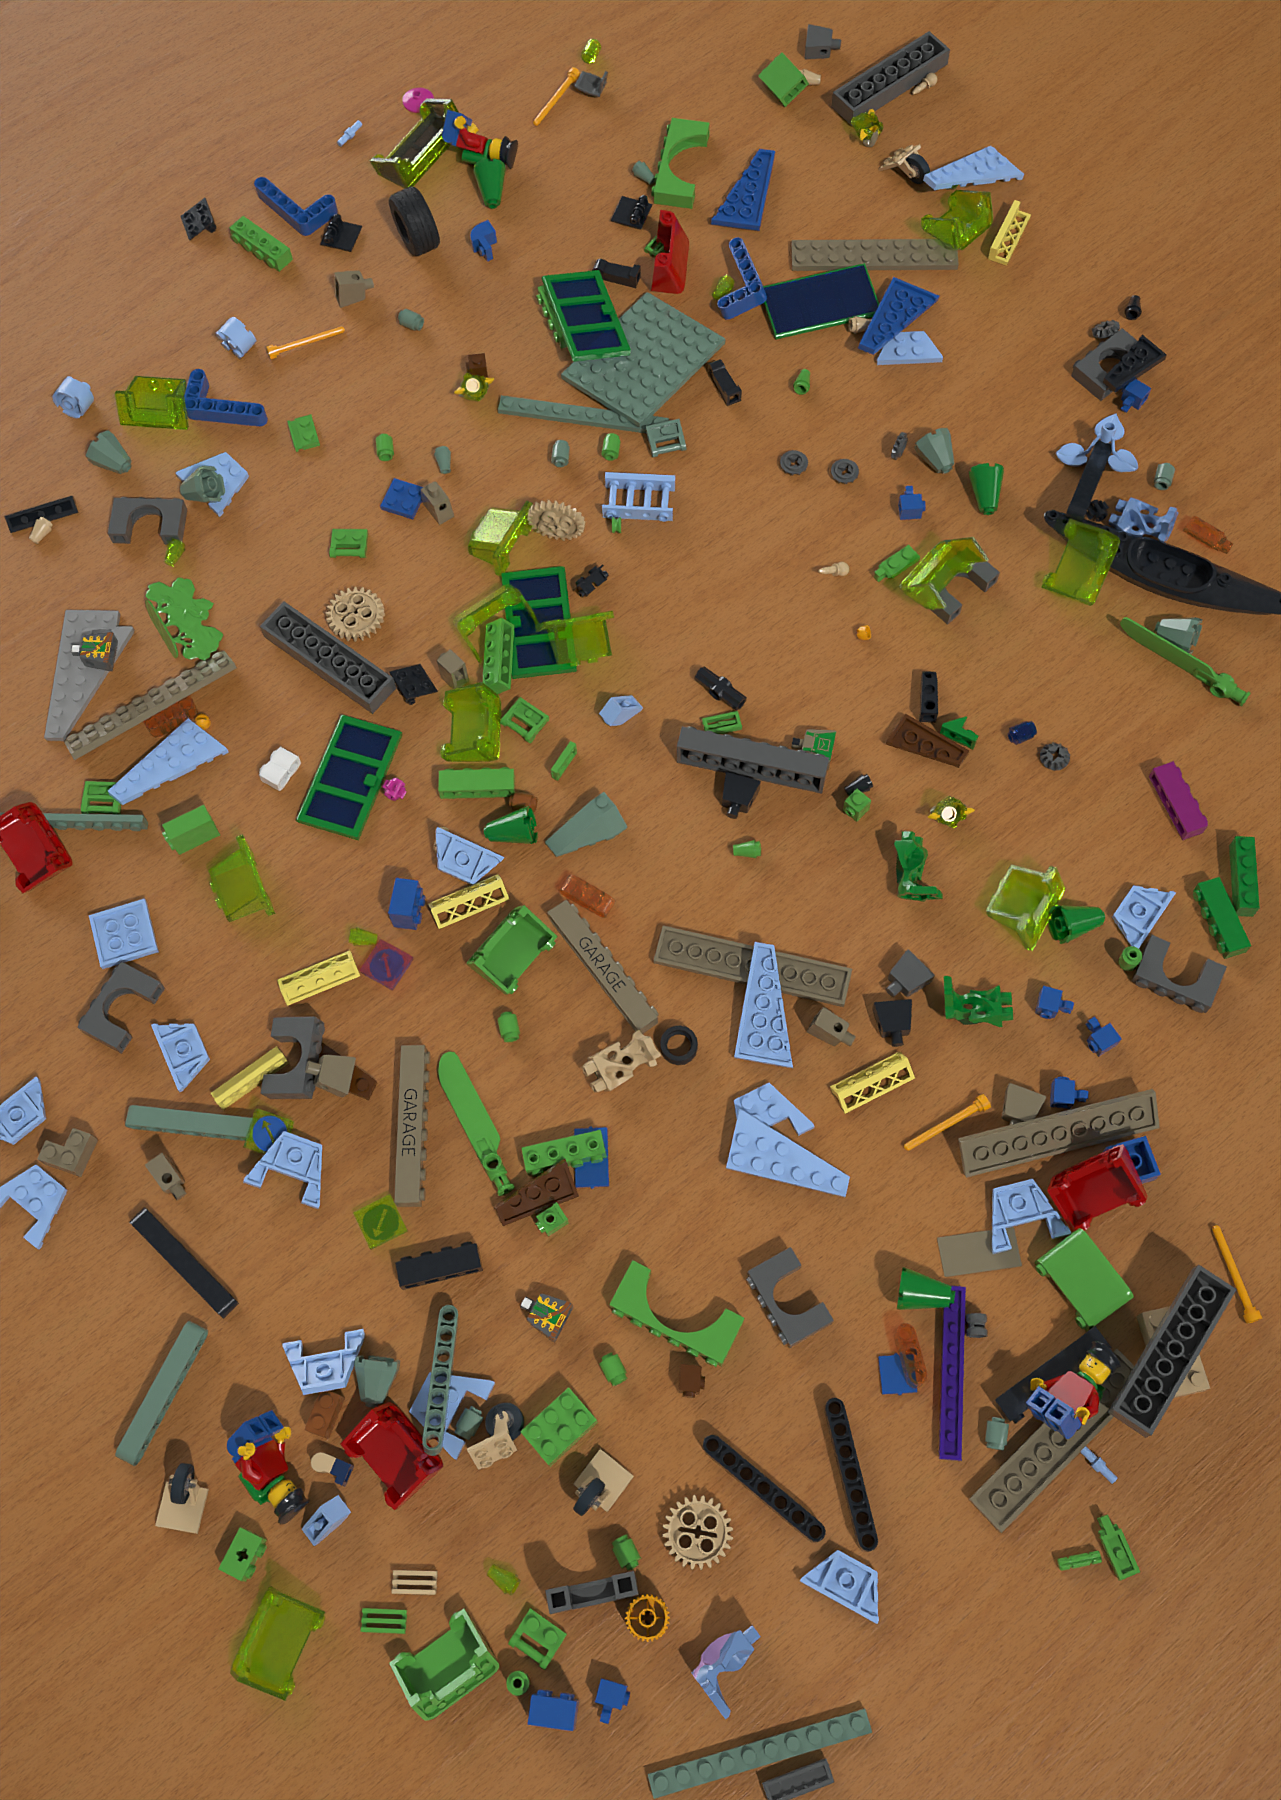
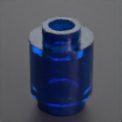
(1022, 732)

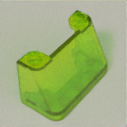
(965, 221)
(1083, 562)
(474, 724)
(275, 1643)

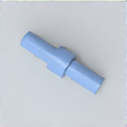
(349, 133)
(1098, 1464)

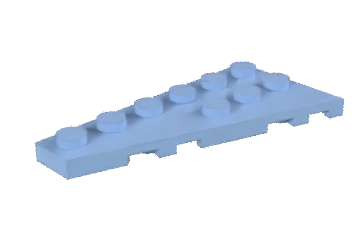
(977, 168)
(172, 758)
(763, 1021)
(770, 1155)

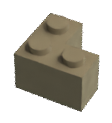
(71, 1157)

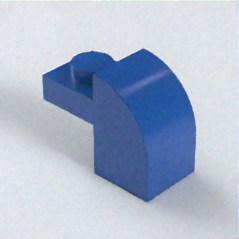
(482, 238)

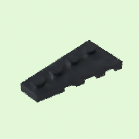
(1139, 360)

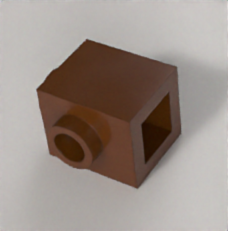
(477, 365)
(691, 1380)

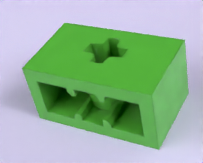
(233, 1562)

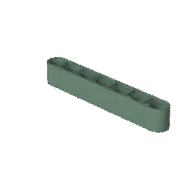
(187, 1122)
(440, 1389)
(161, 1393)

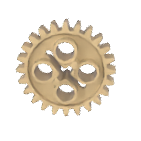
(556, 520)
(355, 614)
(694, 1553)

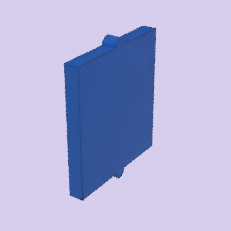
(892, 1375)

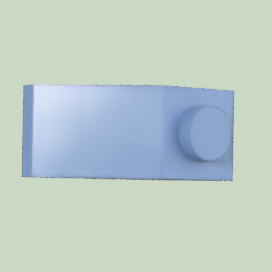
(620, 710)
(326, 1520)

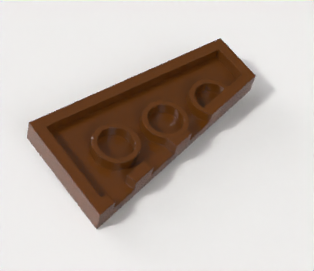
(922, 740)
(361, 1083)
(539, 1194)

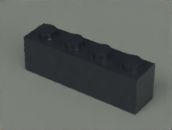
(438, 1266)

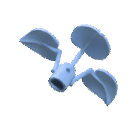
(1106, 430)

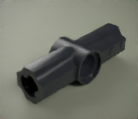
(720, 688)

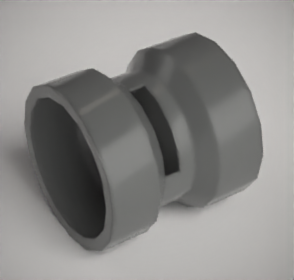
(976, 1325)

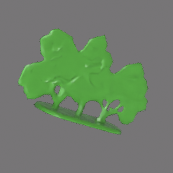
(186, 615)

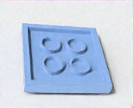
(123, 933)

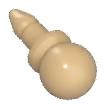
(927, 82)
(836, 569)

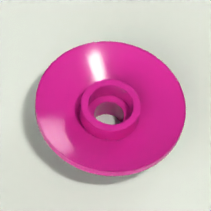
(415, 97)

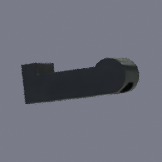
(618, 273)
(724, 382)
(928, 697)

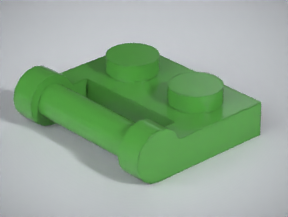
(349, 539)
(528, 715)
(99, 792)
(542, 1632)

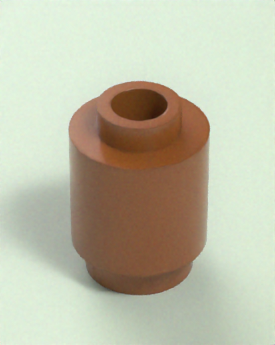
(522, 800)

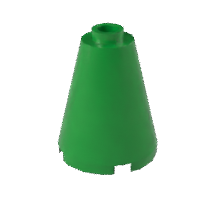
(490, 181)
(987, 486)
(513, 827)
(1073, 921)
(922, 1292)

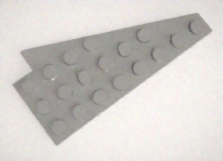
(74, 682)

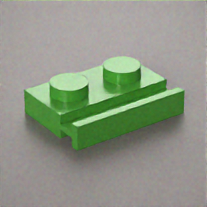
(303, 433)

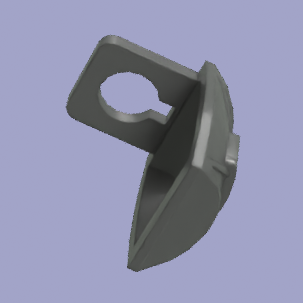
(591, 84)

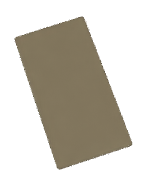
(973, 1253)

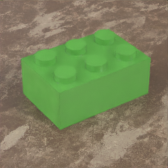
(559, 1427)

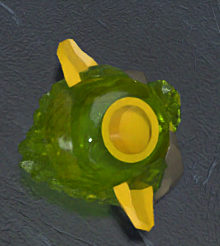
(867, 127)
(474, 387)
(950, 811)

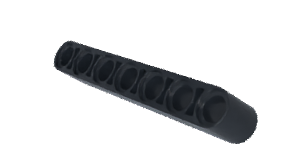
(1089, 481)
(184, 1262)
(850, 1485)
(774, 1490)

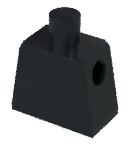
(739, 794)
(893, 1019)

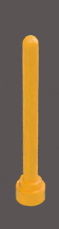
(572, 76)
(273, 351)
(980, 1104)
(1251, 1313)

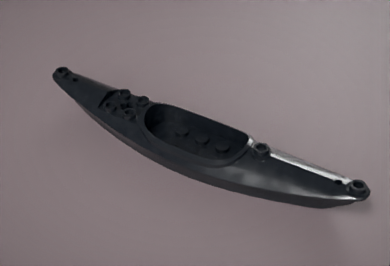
(1180, 573)

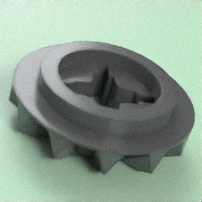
(1106, 329)
(899, 446)
(793, 456)
(840, 466)
(1060, 762)

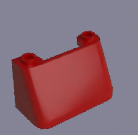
(670, 267)
(32, 846)
(1096, 1187)
(393, 1452)

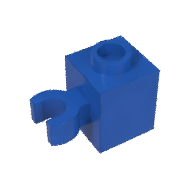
(1134, 395)
(911, 505)
(1050, 1002)
(1102, 1038)
(1064, 1093)
(611, 1696)

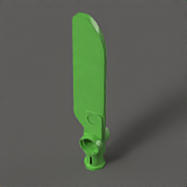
(1220, 685)
(473, 1118)

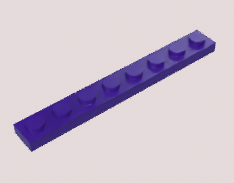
(952, 1378)

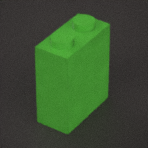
(783, 79)
(190, 830)

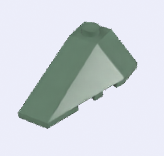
(590, 825)

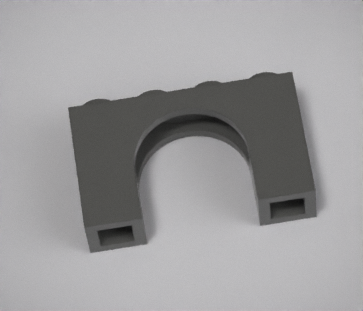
(1088, 370)
(129, 510)
(982, 575)
(1151, 975)
(123, 981)
(295, 1083)
(791, 1327)
(592, 1593)

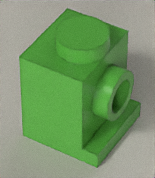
(559, 1222)

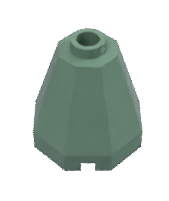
(936, 450)
(108, 453)
(203, 485)
(1180, 631)
(375, 1378)

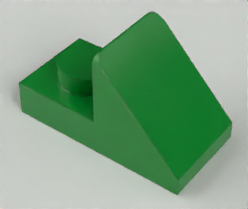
(955, 732)

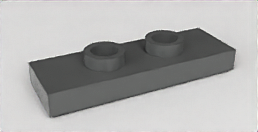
(799, 1781)

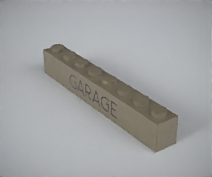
(602, 967)
(411, 1126)

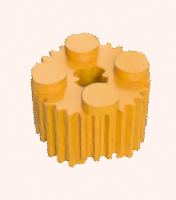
(638, 1626)

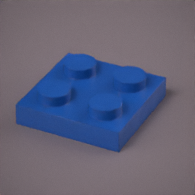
(402, 499)

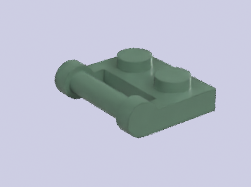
(664, 432)

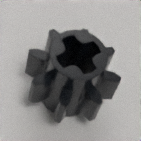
(1097, 510)

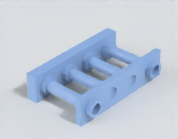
(639, 482)

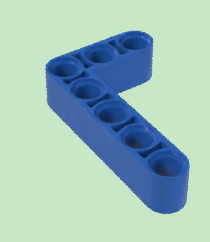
(301, 220)
(747, 296)
(218, 410)

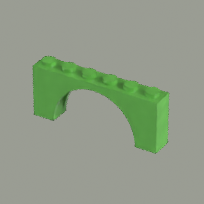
(681, 136)
(709, 1343)

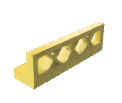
(1005, 230)
(467, 894)
(318, 978)
(874, 1074)
(249, 1078)

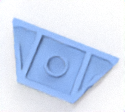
(909, 349)
(463, 858)
(1140, 913)
(182, 1051)
(22, 1112)
(846, 1583)

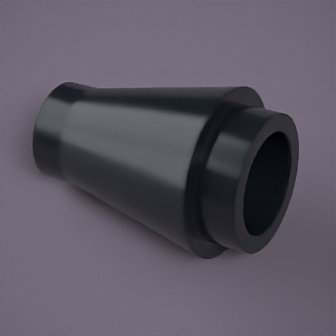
(1133, 308)
(861, 783)

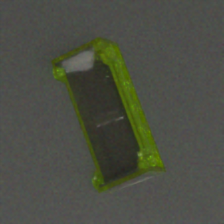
(418, 148)

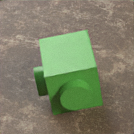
(856, 805)

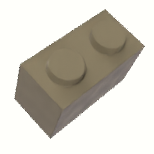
(452, 669)

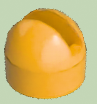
(864, 632)
(201, 722)

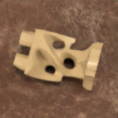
(640, 1051)

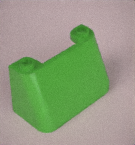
(511, 949)
(1085, 1278)
(445, 1668)

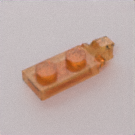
(1208, 534)

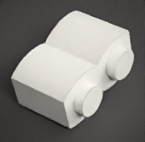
(279, 768)

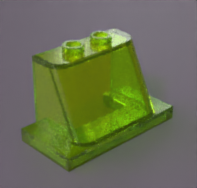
(153, 403)
(498, 535)
(579, 638)
(239, 884)
(1025, 901)

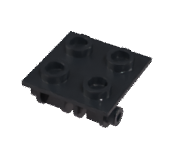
(632, 211)
(198, 219)
(341, 234)
(413, 682)

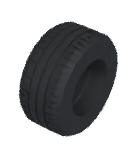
(414, 221)

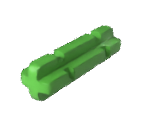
(1079, 1560)

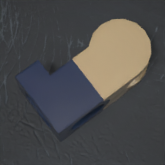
(325, 1463)

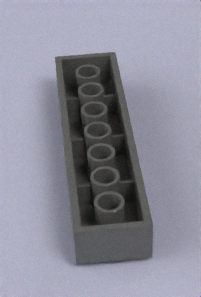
(891, 77)
(328, 657)
(752, 759)
(1172, 1351)

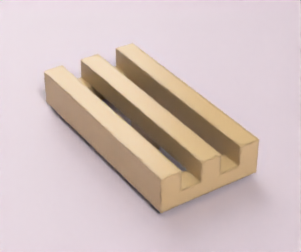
(433, 1582)

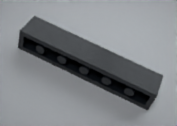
(1013, 1401)

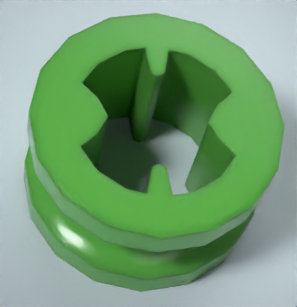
(616, 525)

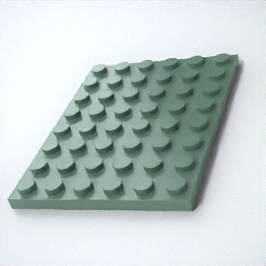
(663, 357)

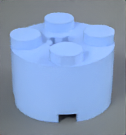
(236, 337)
(73, 397)

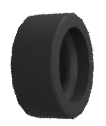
(679, 1030)

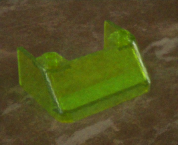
(940, 568)
(468, 620)

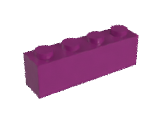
(1178, 800)

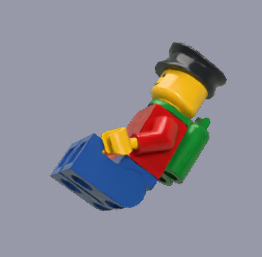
(476, 146)
(1073, 1398)
(264, 1465)

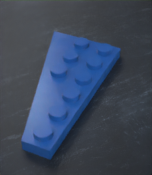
(747, 198)
(896, 311)

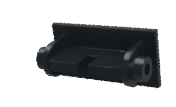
(584, 584)

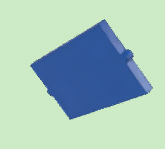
(590, 1173)

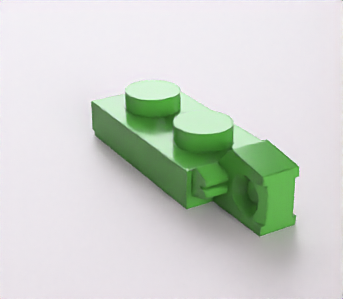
(896, 563)
(1117, 1549)

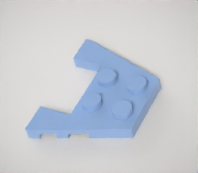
(232, 473)
(771, 1108)
(296, 1159)
(39, 1196)
(1019, 1205)
(324, 1370)
(458, 1389)

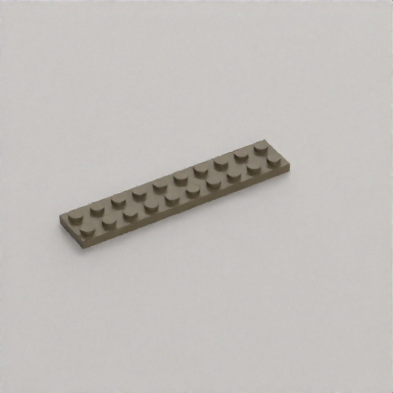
(875, 253)
(149, 705)
(732, 962)
(1059, 1133)
(1042, 1459)

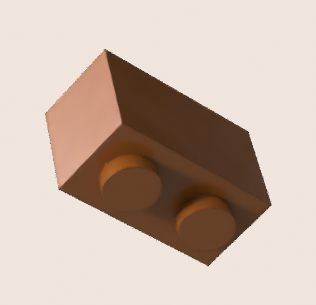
(324, 1414)

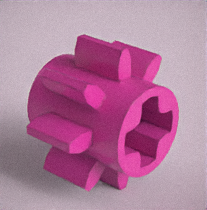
(394, 789)

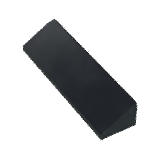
(49, 511)

